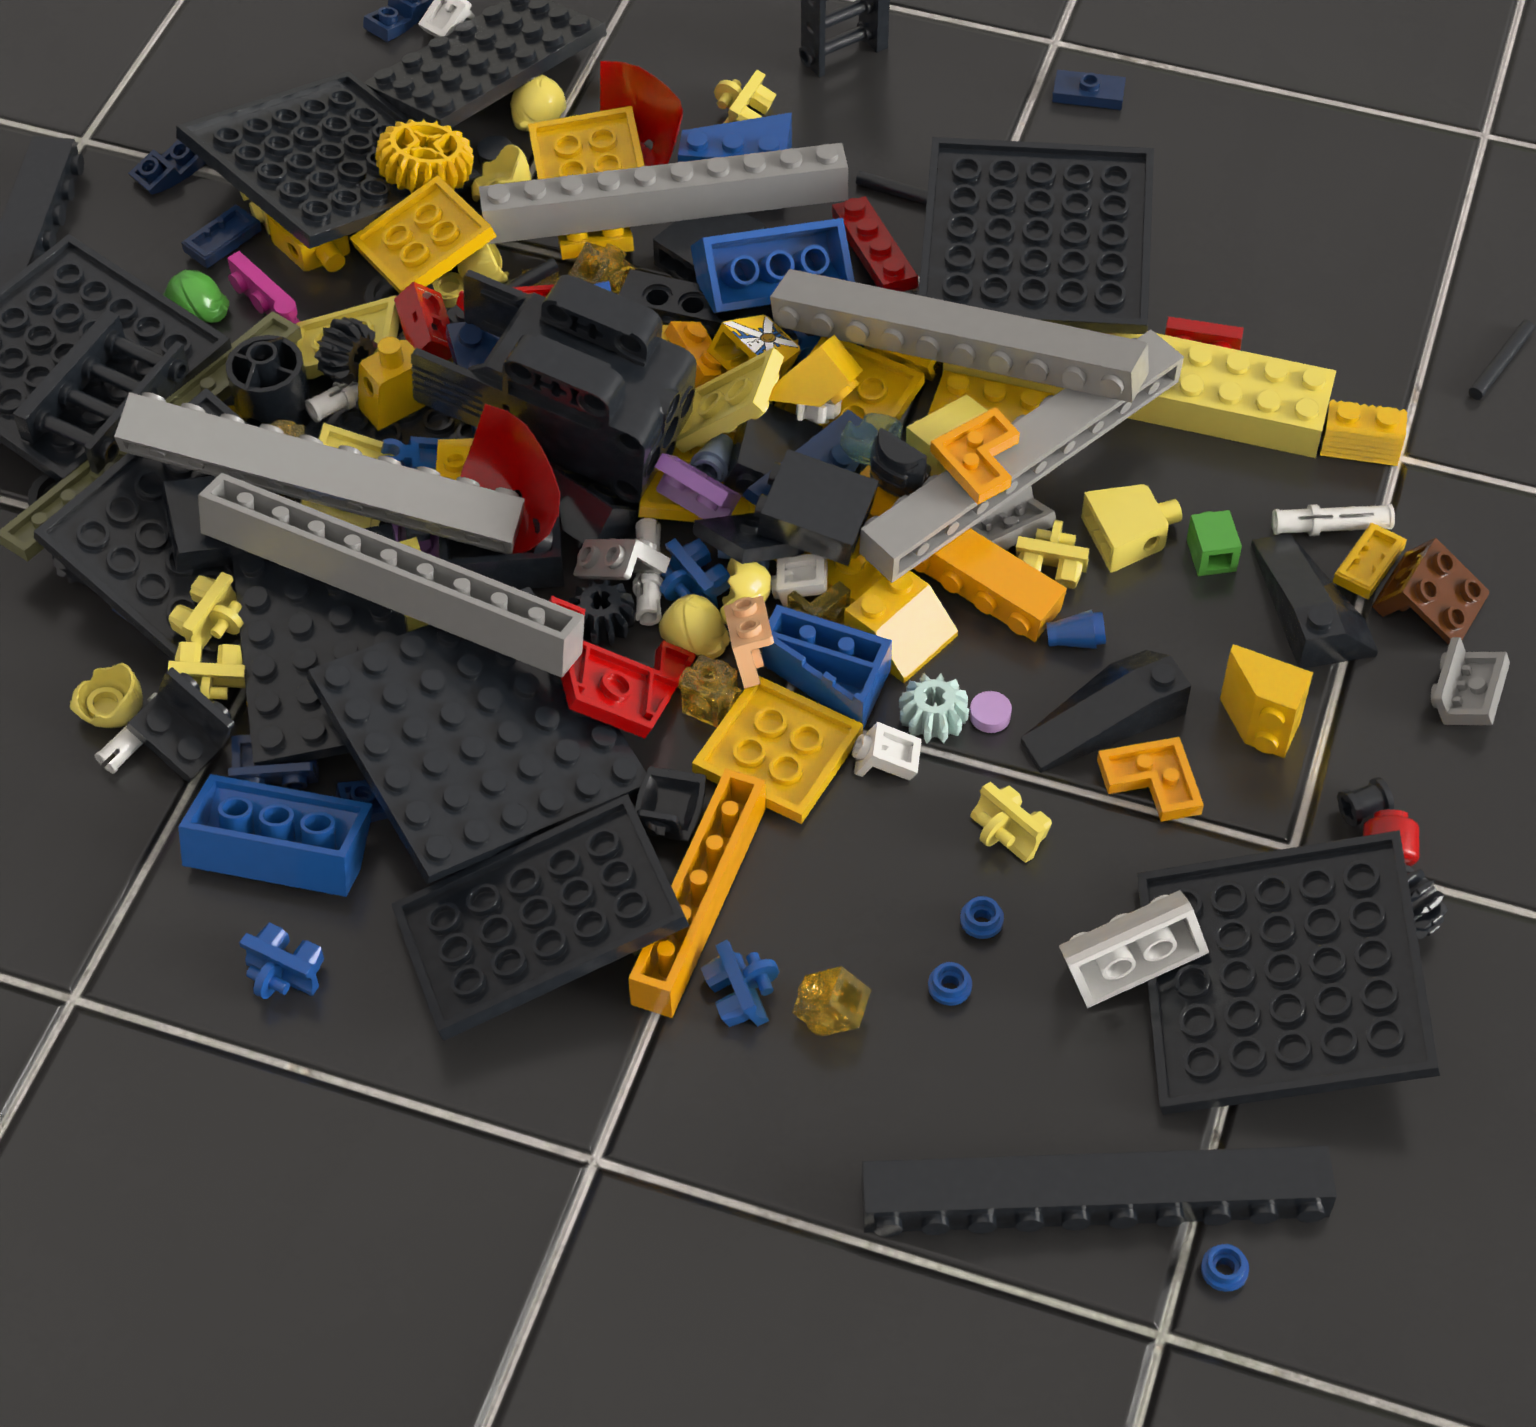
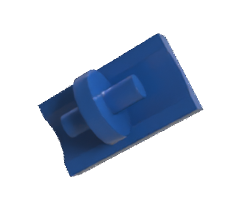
(687, 576)
(277, 969)
(731, 969)

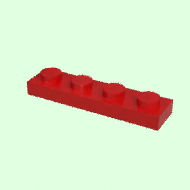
(875, 245)

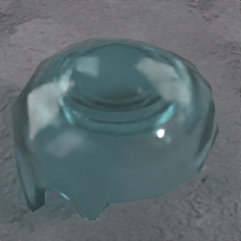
(858, 440)

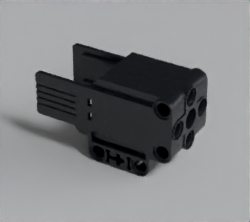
(577, 371)

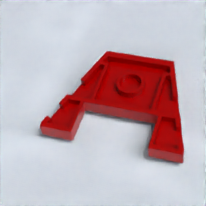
(621, 689)

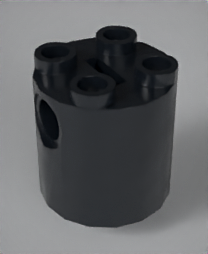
(268, 381)

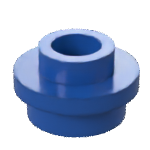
(982, 907)
(950, 973)
(1225, 1255)

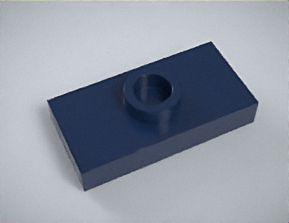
(1089, 89)
(221, 236)

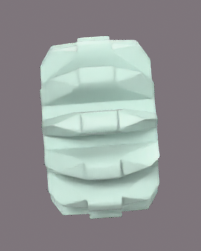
(933, 708)

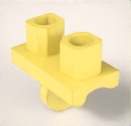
(754, 94)
(1055, 550)
(213, 615)
(225, 673)
(1009, 823)

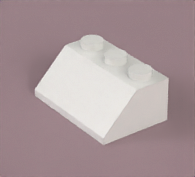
(1134, 948)

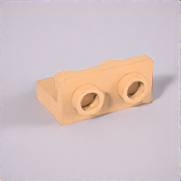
(748, 632)

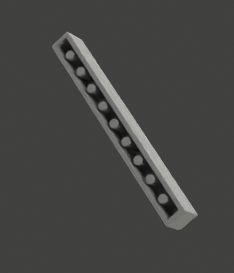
(665, 193)
(962, 335)
(1048, 437)
(320, 472)
(392, 574)

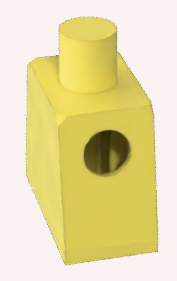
(1128, 523)

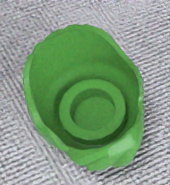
(198, 295)

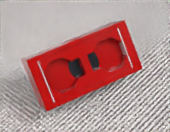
(423, 319)

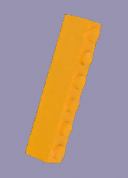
(989, 578)
(701, 890)

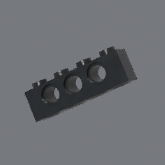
(680, 301)

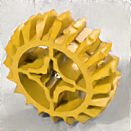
(420, 151)

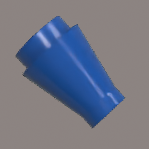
(1078, 630)

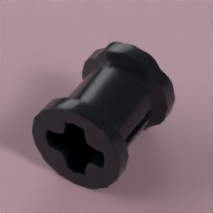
(1364, 801)

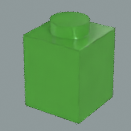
(1213, 543)

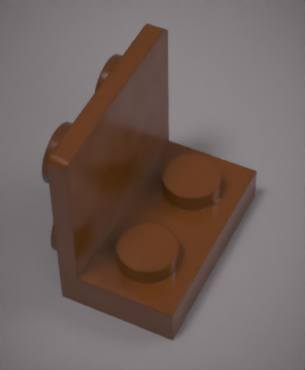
(1435, 588)

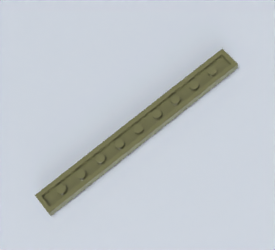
(19, 533)

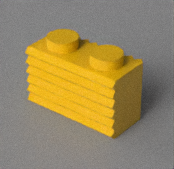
(1363, 432)

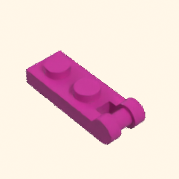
(262, 291)

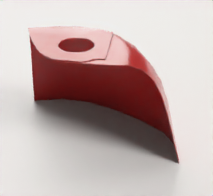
(653, 103)
(511, 458)

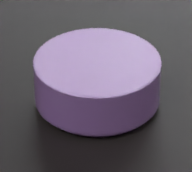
(990, 711)

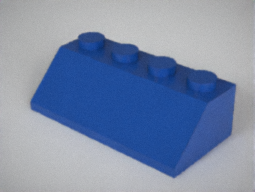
(747, 266)
(275, 835)

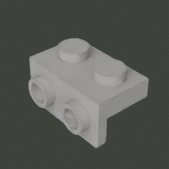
(1016, 518)
(618, 559)
(1469, 685)

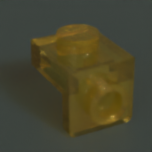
(827, 606)

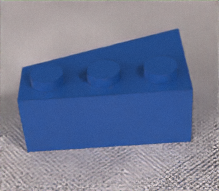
(736, 138)
(829, 661)

